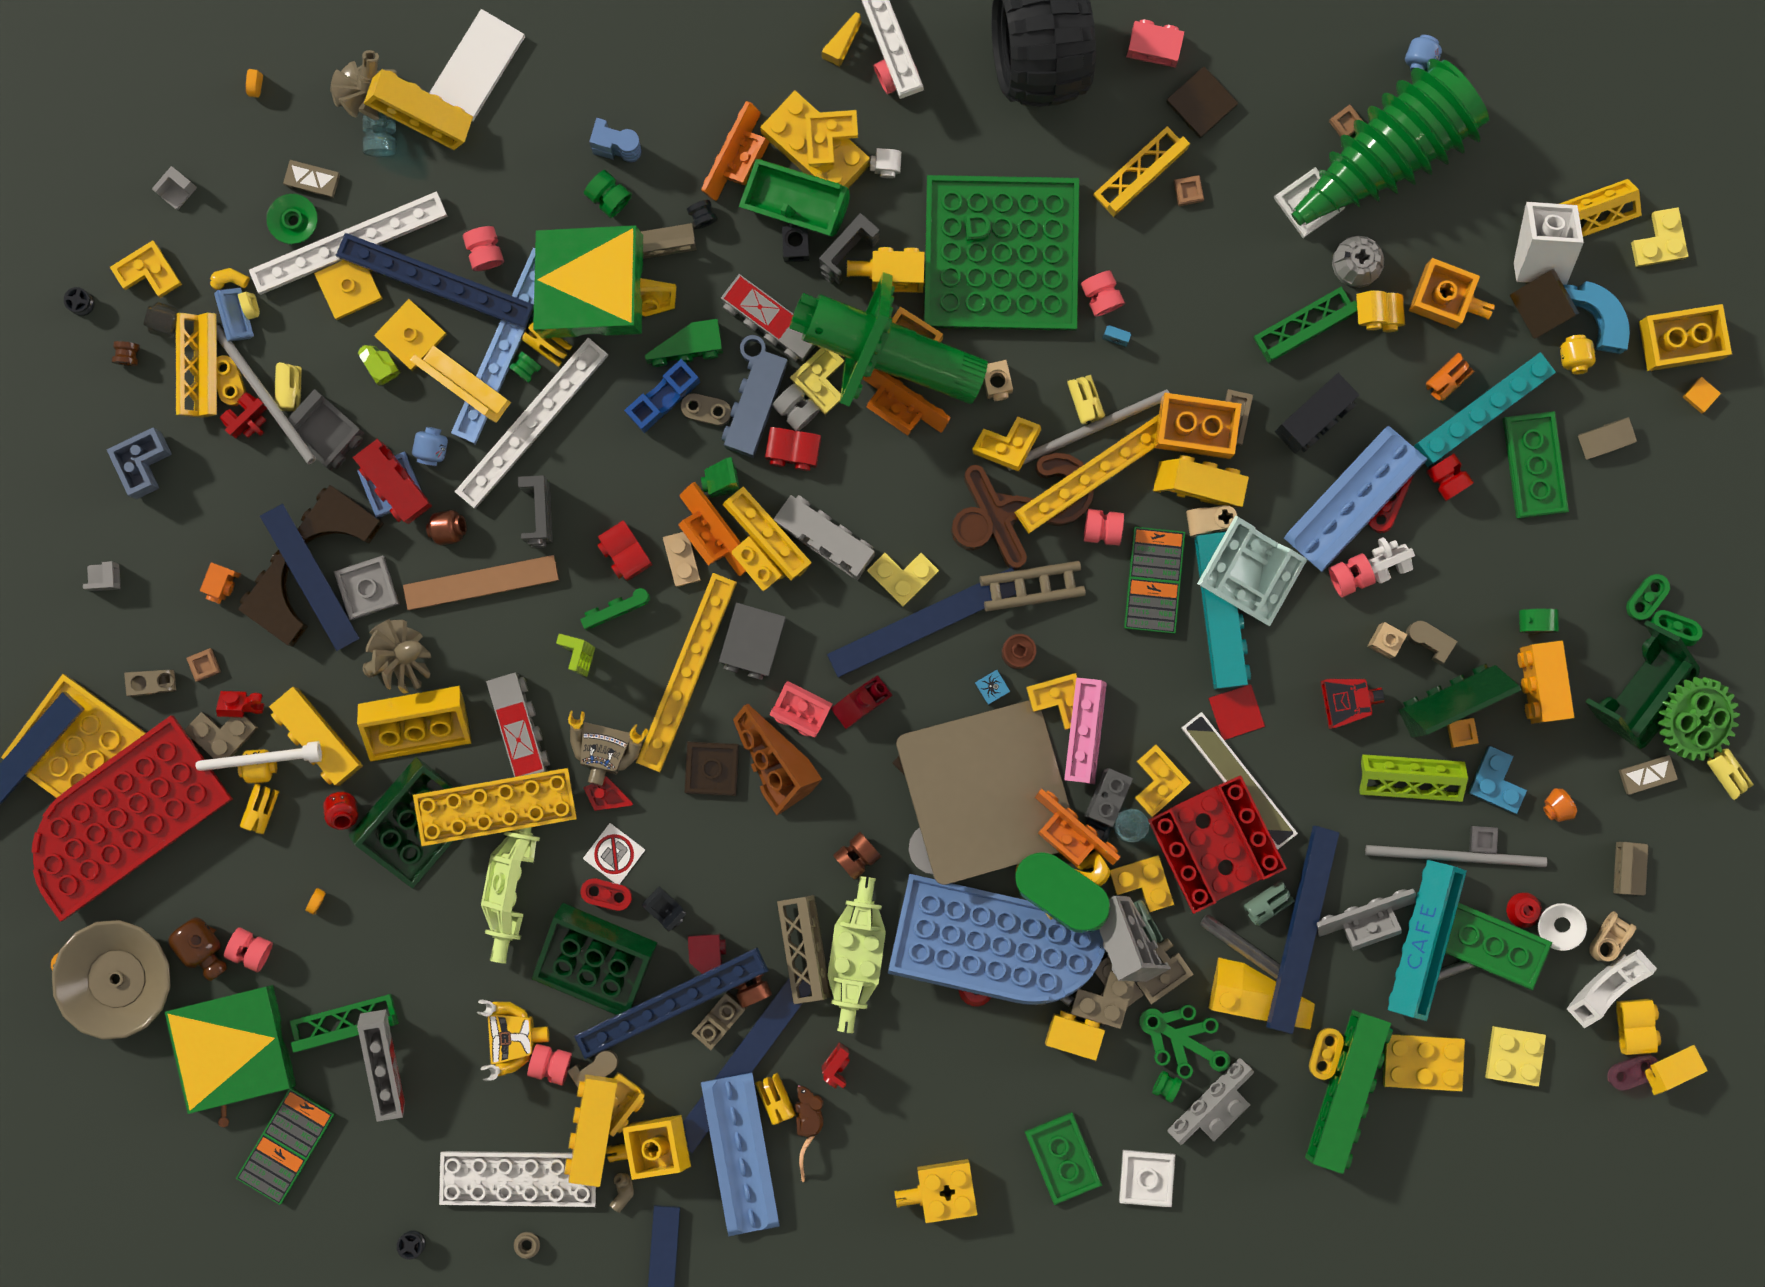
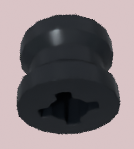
(702, 214)
(73, 298)
(406, 1248)

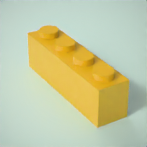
(418, 109)
(309, 726)
(592, 1130)

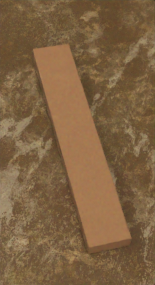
(481, 582)

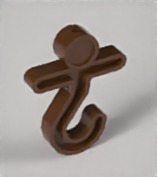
(996, 511)

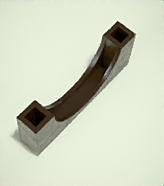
(269, 600)

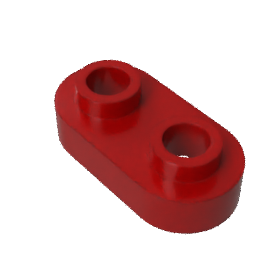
(606, 894)

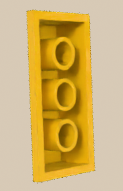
(414, 723)

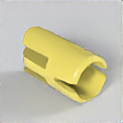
(288, 386)
(1086, 399)
(1730, 773)

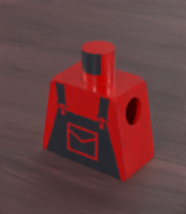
(1348, 700)

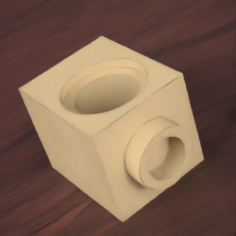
(998, 369)
(1387, 640)

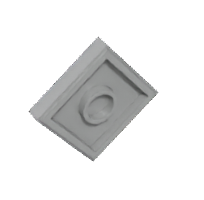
(366, 588)

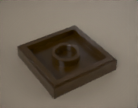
(1202, 102)
(1544, 304)
(711, 768)

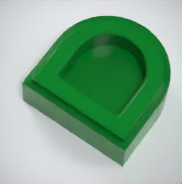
(977, 226)

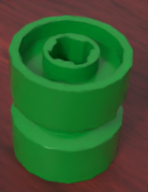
(611, 197)

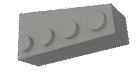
(825, 537)

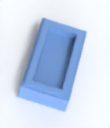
(233, 319)

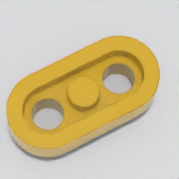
(229, 379)
(1325, 1053)

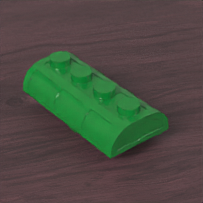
(795, 197)

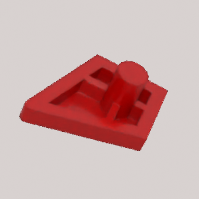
(606, 796)

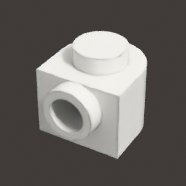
(886, 162)

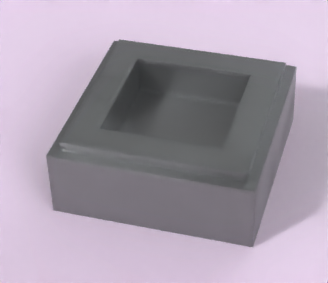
(1483, 839)

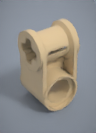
(1206, 521)
(1613, 933)

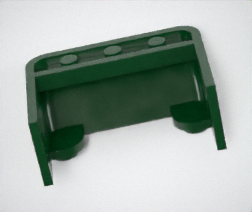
(1637, 708)

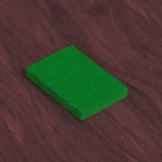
(1063, 1158)

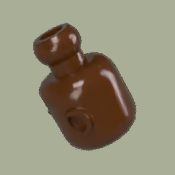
(197, 946)

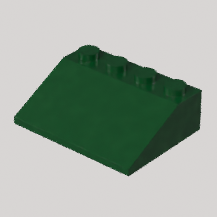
(1457, 700)
(391, 827)
(594, 960)

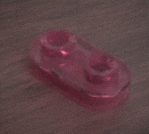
(1632, 1072)

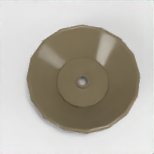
(86, 985)

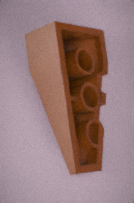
(782, 768)

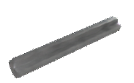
(1240, 945)

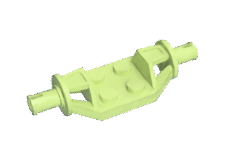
(500, 889)
(856, 954)

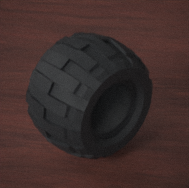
(1043, 49)

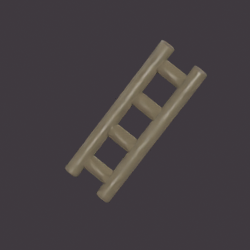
(1022, 598)

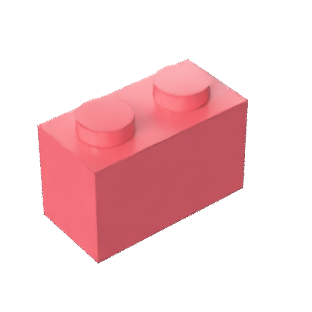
(1155, 43)

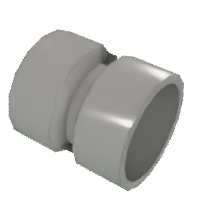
(796, 407)

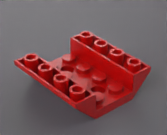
(1233, 835)

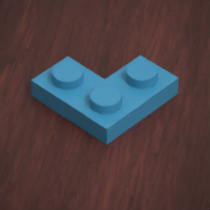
(1490, 782)

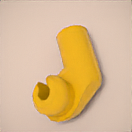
(228, 275)

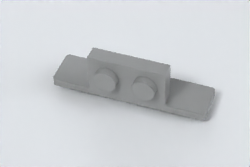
(1370, 922)
(1216, 1107)

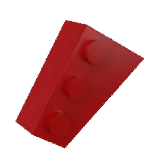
(392, 482)

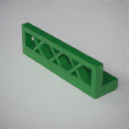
(1310, 332)
(340, 1033)

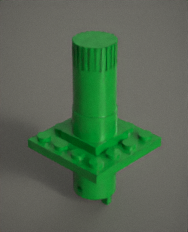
(874, 341)

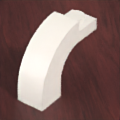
(1608, 985)

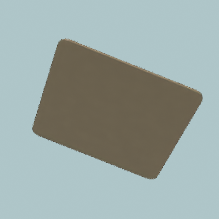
(979, 787)

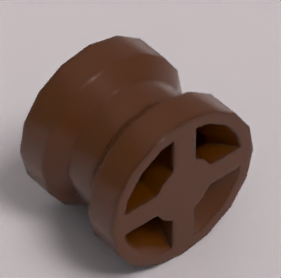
(125, 353)

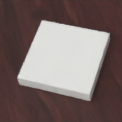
(1294, 193)
(1147, 1178)

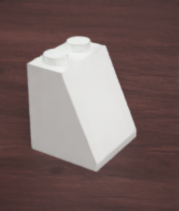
(1548, 241)

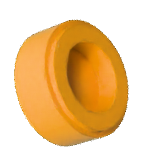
(315, 901)

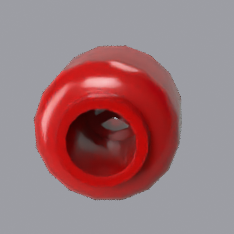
(340, 810)

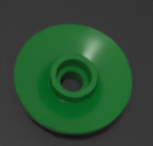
(286, 208)

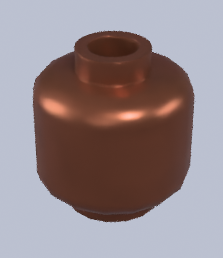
(446, 527)

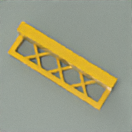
(1148, 175)
(1607, 198)
(204, 365)
(463, 383)
(767, 533)

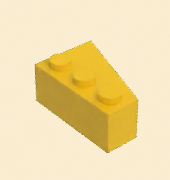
(1201, 481)

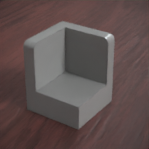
(174, 188)
(103, 577)

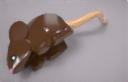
(809, 1120)

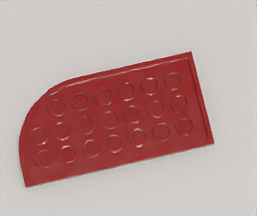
(122, 817)

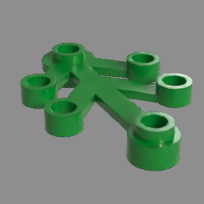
(1180, 1038)

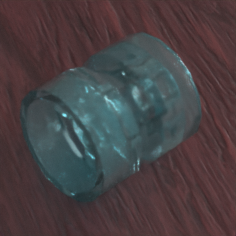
(375, 141)
(1131, 825)

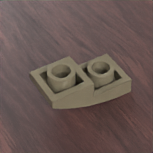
(1607, 438)
(718, 1020)

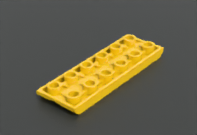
(494, 807)

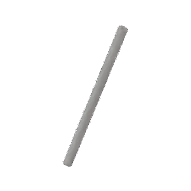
(265, 397)
(1094, 427)
(1459, 856)

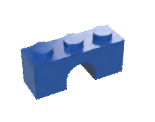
(671, 390)

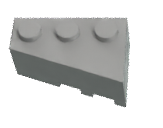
(1127, 944)

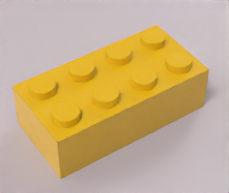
(788, 134)

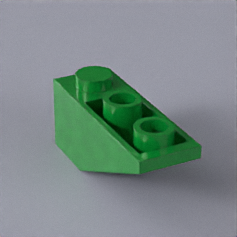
(693, 341)

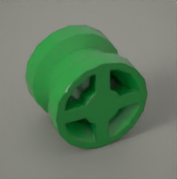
(525, 367)
(1167, 1086)

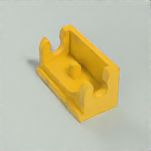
(1675, 1070)

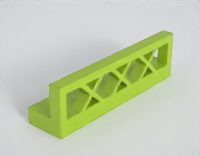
(581, 656)
(1415, 773)

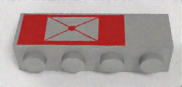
(766, 315)
(517, 725)
(381, 1065)

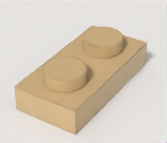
(681, 559)

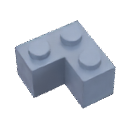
(133, 459)

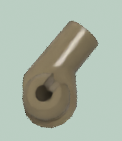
(624, 1189)

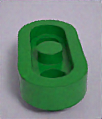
(1647, 598)
(1683, 627)

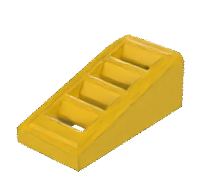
(839, 45)

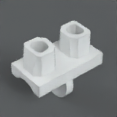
(1388, 555)

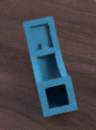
(1608, 313)

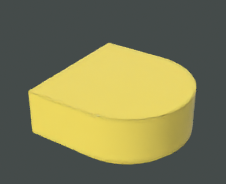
(249, 305)

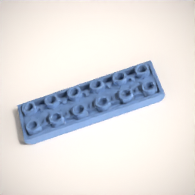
(1355, 498)
(740, 1154)

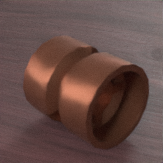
(1018, 651)
(864, 849)
(753, 993)

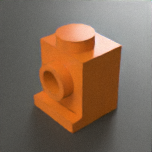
(218, 583)

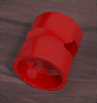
(1450, 477)

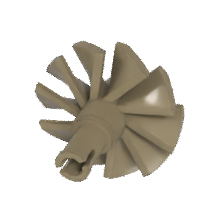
(352, 84)
(395, 650)

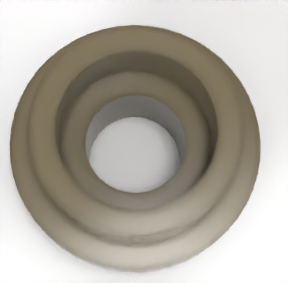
(521, 1251)

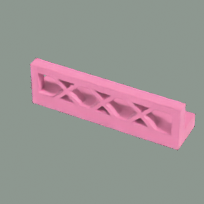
(1085, 730)

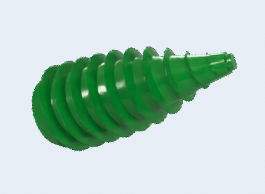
(1399, 140)

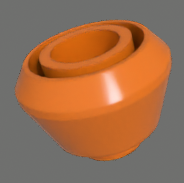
(1560, 806)

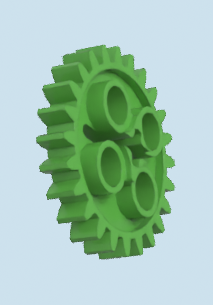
(1698, 718)

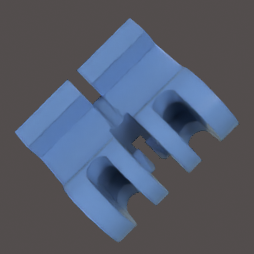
(611, 142)

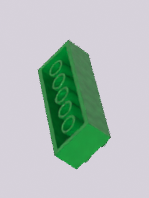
(1348, 1092)

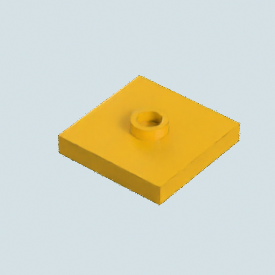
(347, 288)
(410, 333)

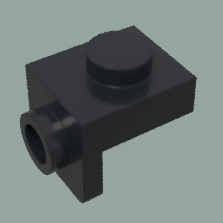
(664, 909)

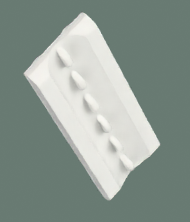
(510, 1180)

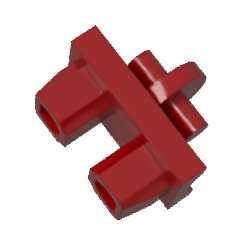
(247, 421)

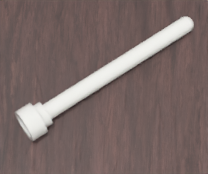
(310, 752)

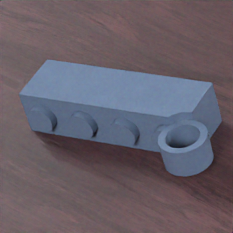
(756, 400)

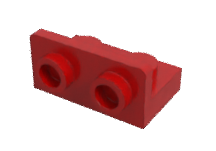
(836, 1061)

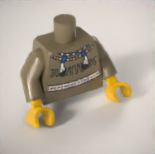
(603, 747)

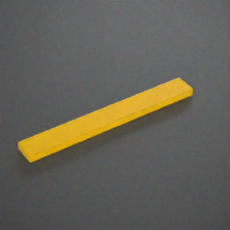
(1088, 476)
(686, 672)

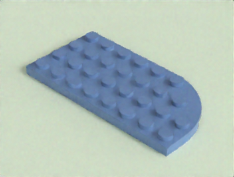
(989, 944)

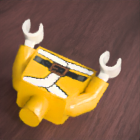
(510, 1037)

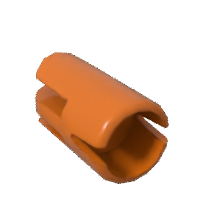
(1449, 377)

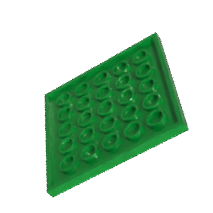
(1017, 274)

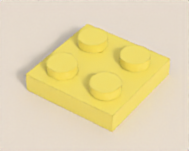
(1515, 1056)

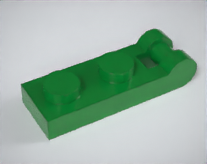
(616, 608)

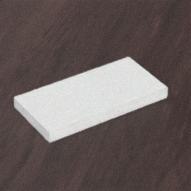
(478, 63)

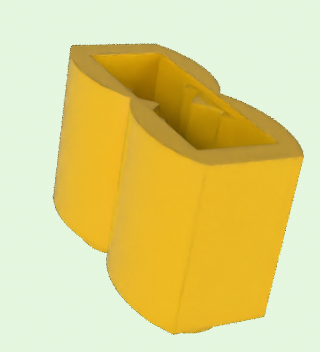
(1380, 310)
(1637, 1026)

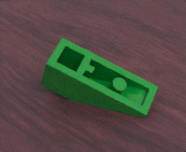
(720, 479)

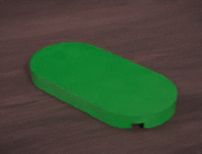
(1062, 892)

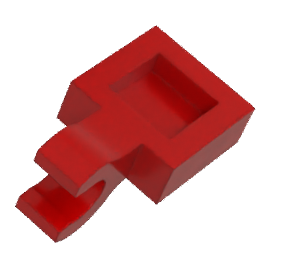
(236, 703)

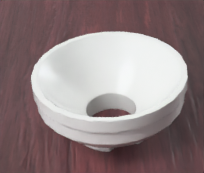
(1562, 940)

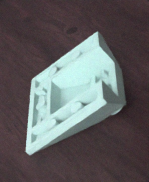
(1252, 571)

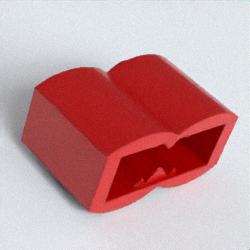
(793, 448)
(624, 551)

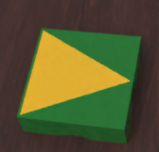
(588, 281)
(230, 1049)

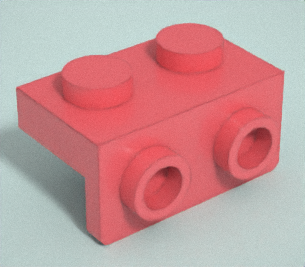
(801, 709)

